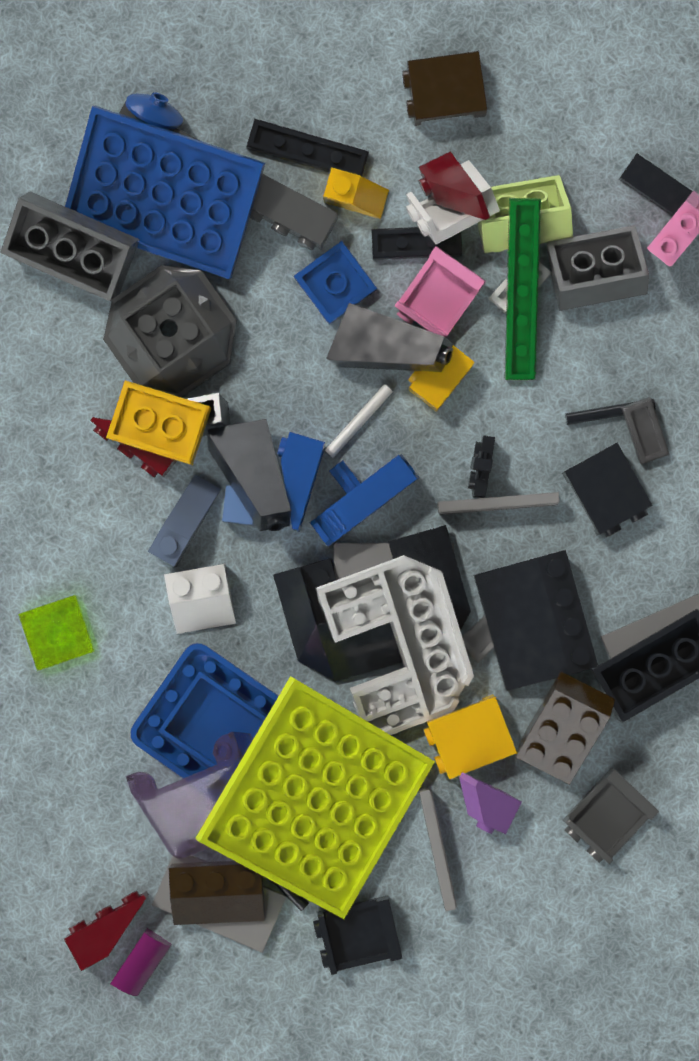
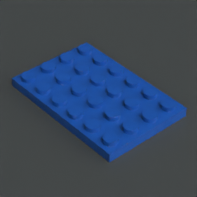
(165, 190)

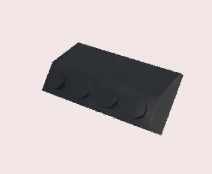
(652, 667)

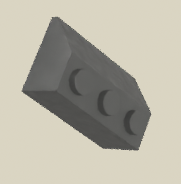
(597, 268)

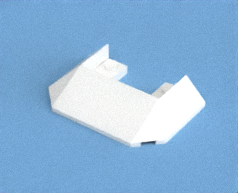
(426, 634)

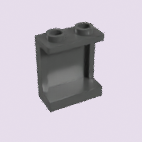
(608, 816)

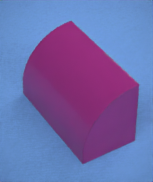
(141, 963)

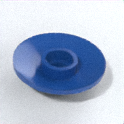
(154, 110)

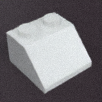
(200, 598)

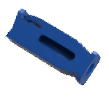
(361, 498)

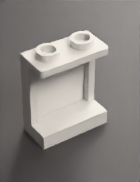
(443, 222)

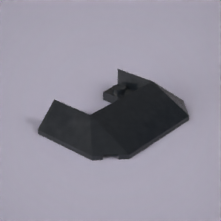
(371, 648)

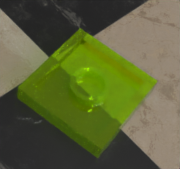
(56, 632)

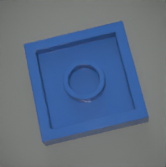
(335, 282)

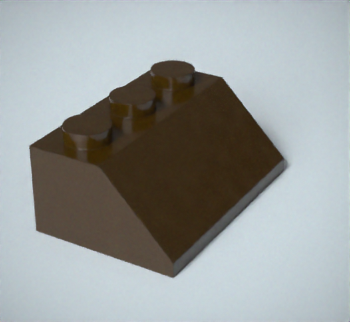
(215, 893)

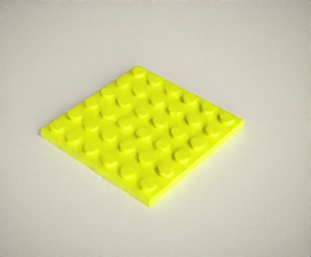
(315, 798)

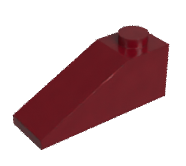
(452, 186)

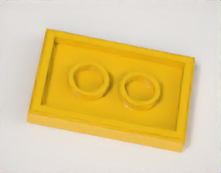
(158, 422)

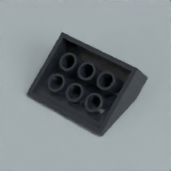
(535, 620)

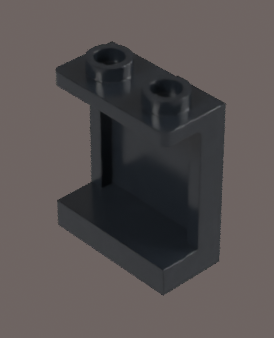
(608, 490)
(360, 938)

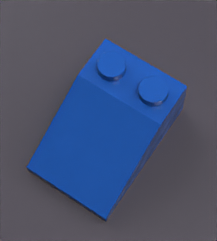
(300, 467)

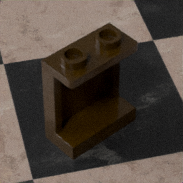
(445, 87)

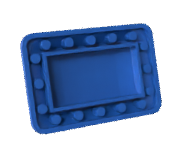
(196, 707)

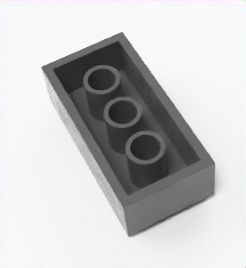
(69, 245)

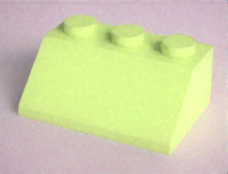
(554, 212)

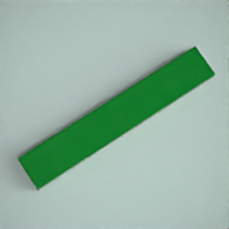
(522, 288)

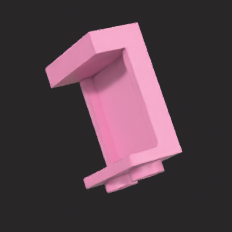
(677, 232)
(439, 293)

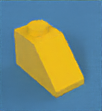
(355, 193)

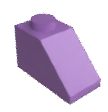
(488, 804)

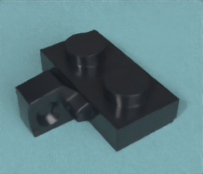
(482, 463)

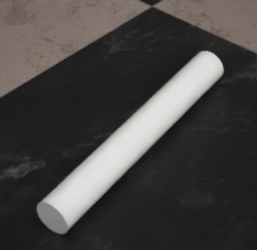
(358, 421)

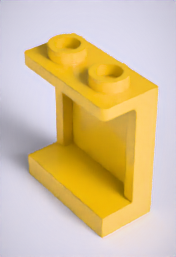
(470, 737)

